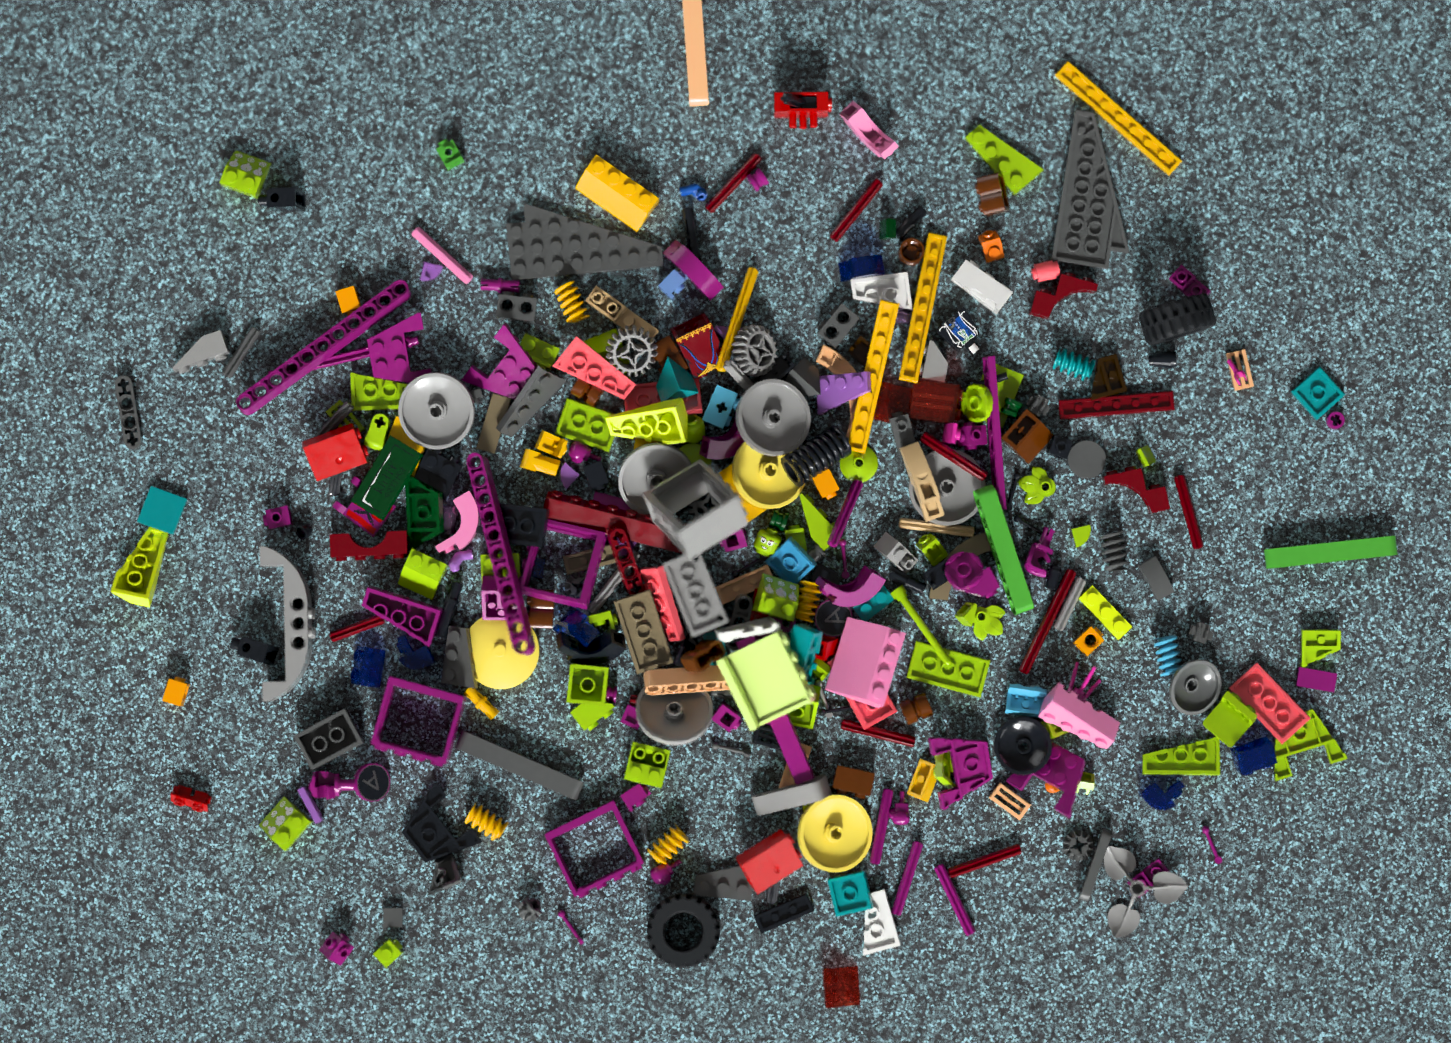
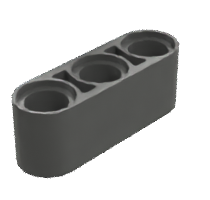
(739, 612)

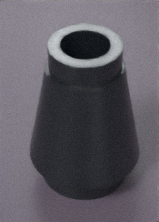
(1163, 359)

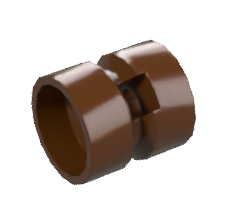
(911, 251)
(589, 392)
(916, 708)

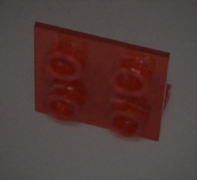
(892, 399)
(841, 986)

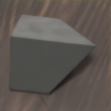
(805, 378)
(445, 874)

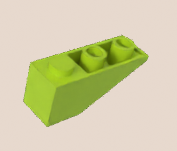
(817, 525)

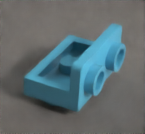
(1024, 700)

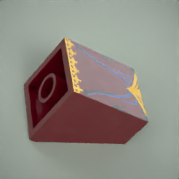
(698, 344)

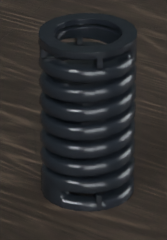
(816, 456)

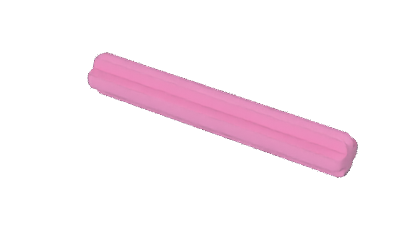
(442, 255)

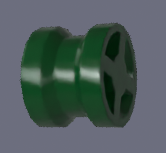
(1011, 408)
(779, 519)

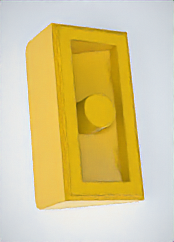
(922, 781)

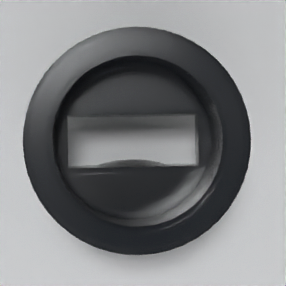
(300, 533)

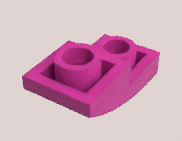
(951, 433)

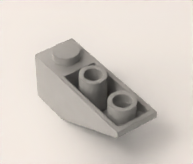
(205, 349)

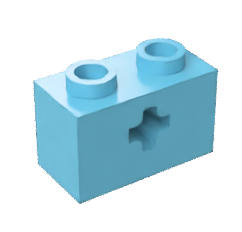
(712, 414)

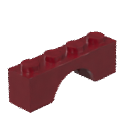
(393, 544)

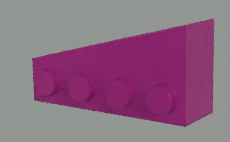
(408, 614)

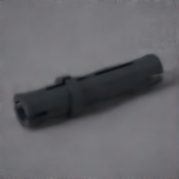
(691, 232)
(451, 602)

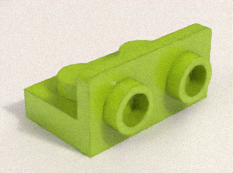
(540, 351)

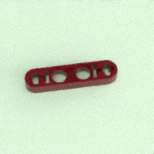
(622, 563)

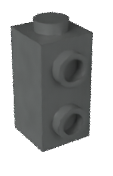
(901, 430)

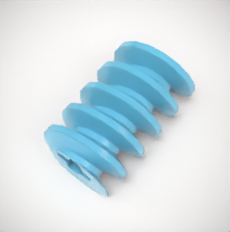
(1168, 654)

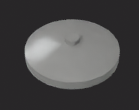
(436, 410)
(773, 417)
(647, 468)
(954, 488)
(674, 717)

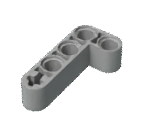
(792, 796)

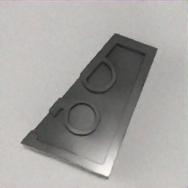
(458, 660)
(724, 883)

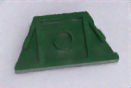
(423, 512)

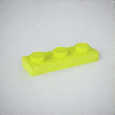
(1105, 612)

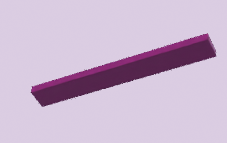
(994, 430)
(787, 739)

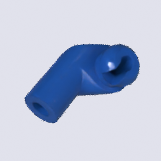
(695, 190)

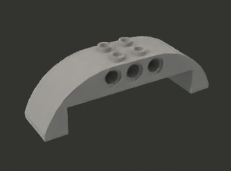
(296, 658)

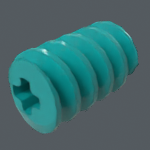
(1074, 364)

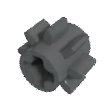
(1038, 405)
(1201, 633)
(529, 909)

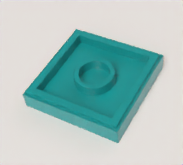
(1317, 393)
(162, 510)
(850, 893)

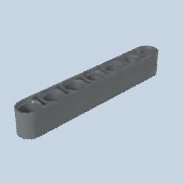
(519, 765)

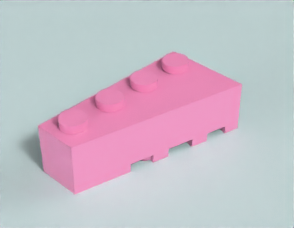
(1078, 717)

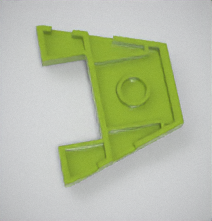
(1307, 737)

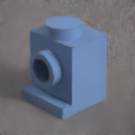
(673, 283)

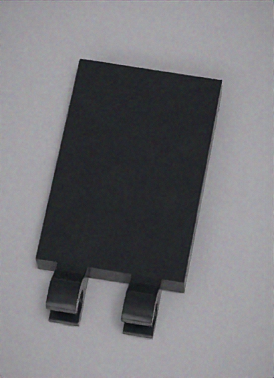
(523, 525)

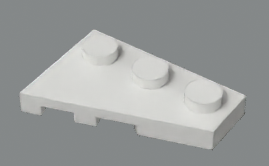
(883, 287)
(747, 629)
(879, 925)

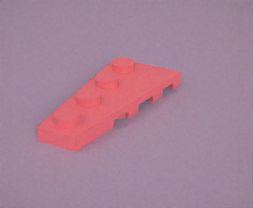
(592, 368)
(656, 580)

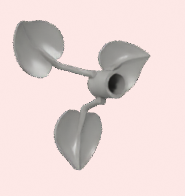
(1166, 888)

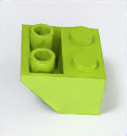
(647, 764)

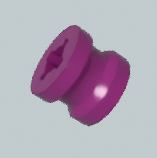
(757, 179)

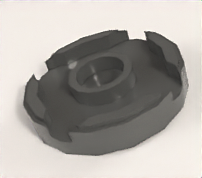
(1086, 459)

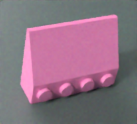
(865, 662)

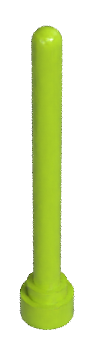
(900, 595)

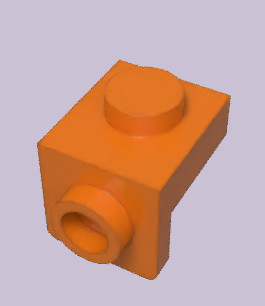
(991, 246)

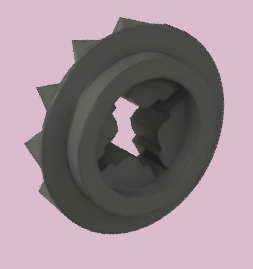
(575, 578)
(1070, 840)

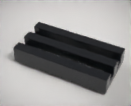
(765, 736)

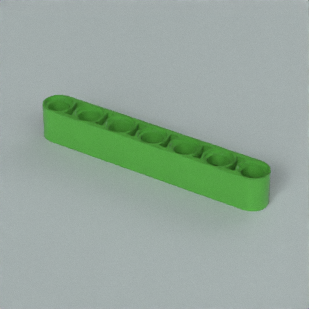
(1003, 549)
(1330, 552)

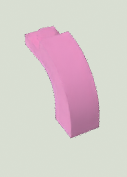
(867, 131)
(469, 520)

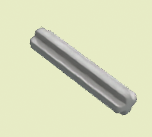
(737, 374)
(1069, 604)

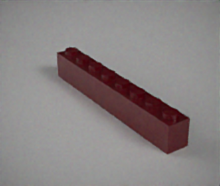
(602, 518)

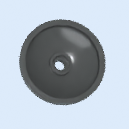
(1200, 692)

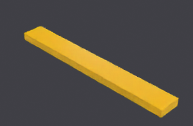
(1118, 118)
(922, 308)
(875, 365)

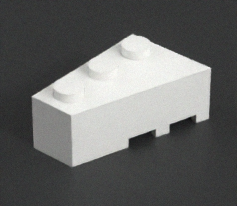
(981, 286)

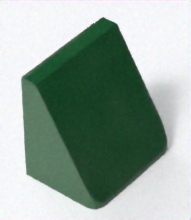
(887, 229)

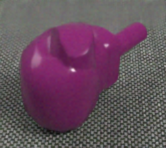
(580, 452)
(900, 814)
(662, 873)

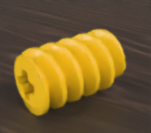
(570, 303)
(806, 600)
(485, 822)
(668, 845)

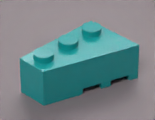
(806, 643)

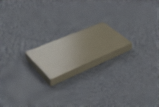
(643, 631)

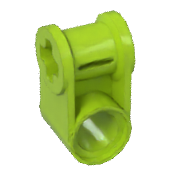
(377, 436)

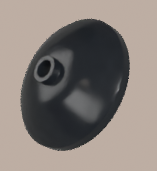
(1009, 742)

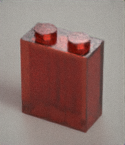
(936, 402)

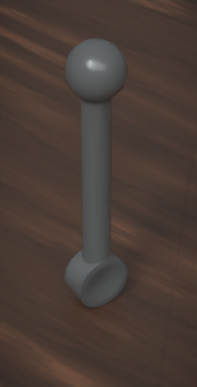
(747, 753)

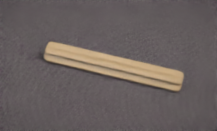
(922, 525)

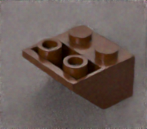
(1027, 436)

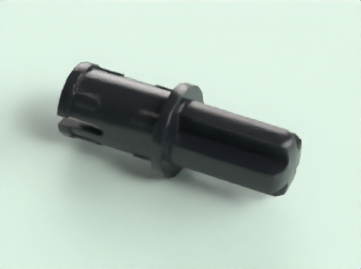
(910, 222)
(907, 581)

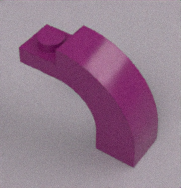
(693, 269)
(722, 446)
(854, 593)

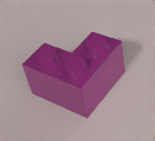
(491, 601)

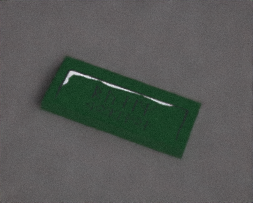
(386, 477)

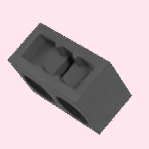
(516, 313)
(841, 328)

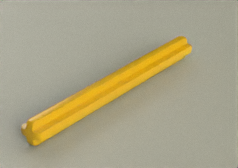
(737, 317)

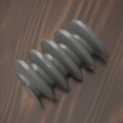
(1114, 552)

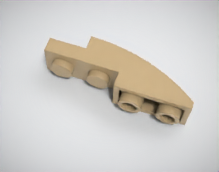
(618, 312)
(922, 480)

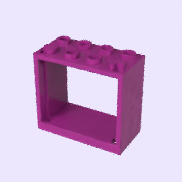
(402, 750)

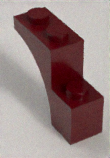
(1067, 284)
(1154, 498)

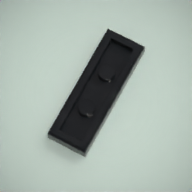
(783, 913)

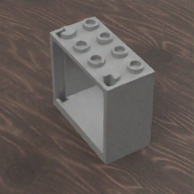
(686, 488)
(695, 594)

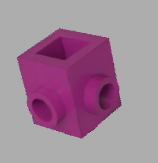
(972, 436)
(336, 948)

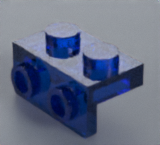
(367, 667)

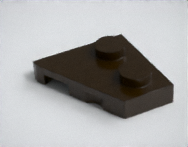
(1107, 378)

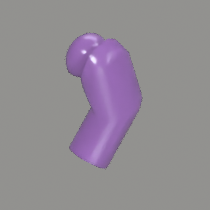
(457, 558)

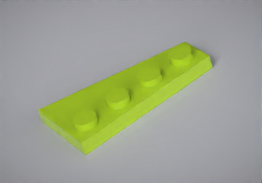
(1188, 759)

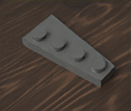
(530, 399)

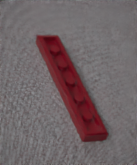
(1116, 405)

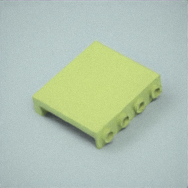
(766, 679)

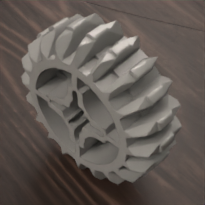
(638, 350)
(754, 350)

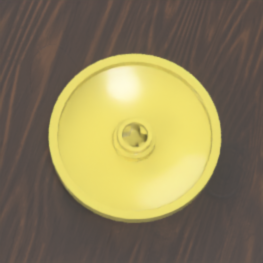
(762, 479)
(494, 656)
(835, 833)

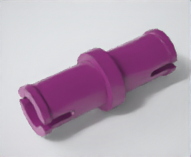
(500, 285)

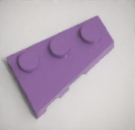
(841, 388)

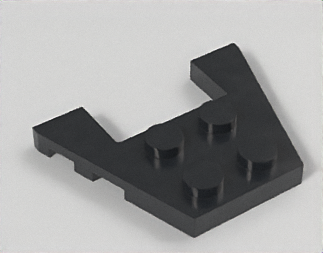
(430, 835)

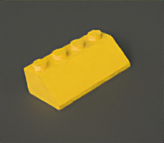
(617, 193)

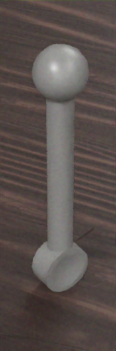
(819, 683)

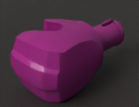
(1039, 551)
(328, 785)

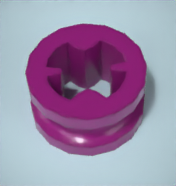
(1330, 423)
(611, 694)

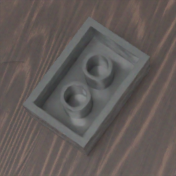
(329, 739)

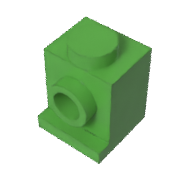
(452, 160)

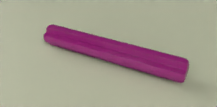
(845, 513)
(881, 826)
(907, 878)
(954, 899)

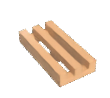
(1247, 370)
(996, 791)

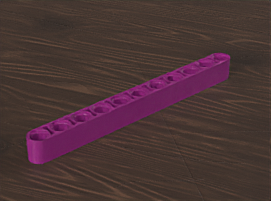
(319, 356)
(506, 560)

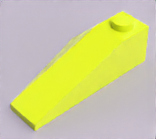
(655, 422)
(140, 572)

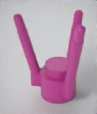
(1080, 694)

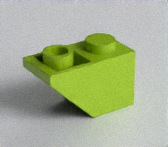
(588, 715)

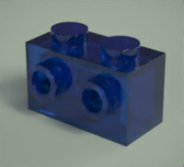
(1253, 756)

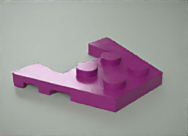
(390, 354)
(511, 372)
(969, 764)
(1061, 771)

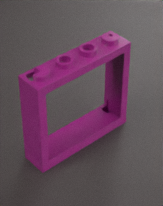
(528, 566)
(602, 881)

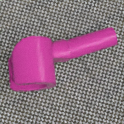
(1237, 373)

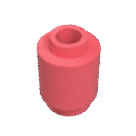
(1045, 271)

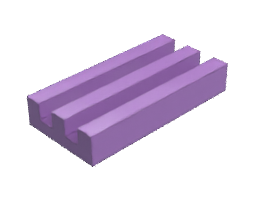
(310, 804)

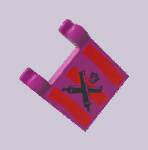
(361, 517)

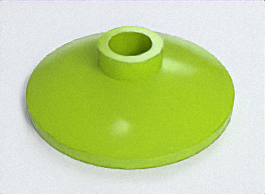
(863, 472)

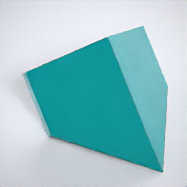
(675, 382)

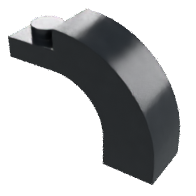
(599, 651)

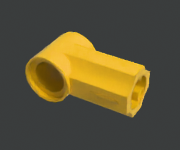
(536, 462)

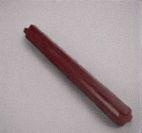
(1047, 621)

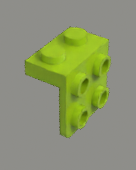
(1230, 719)

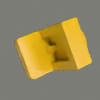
(551, 444)

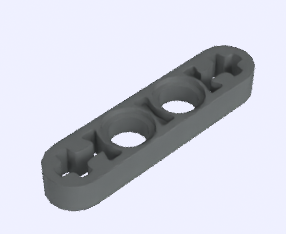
(130, 412)
(1095, 864)

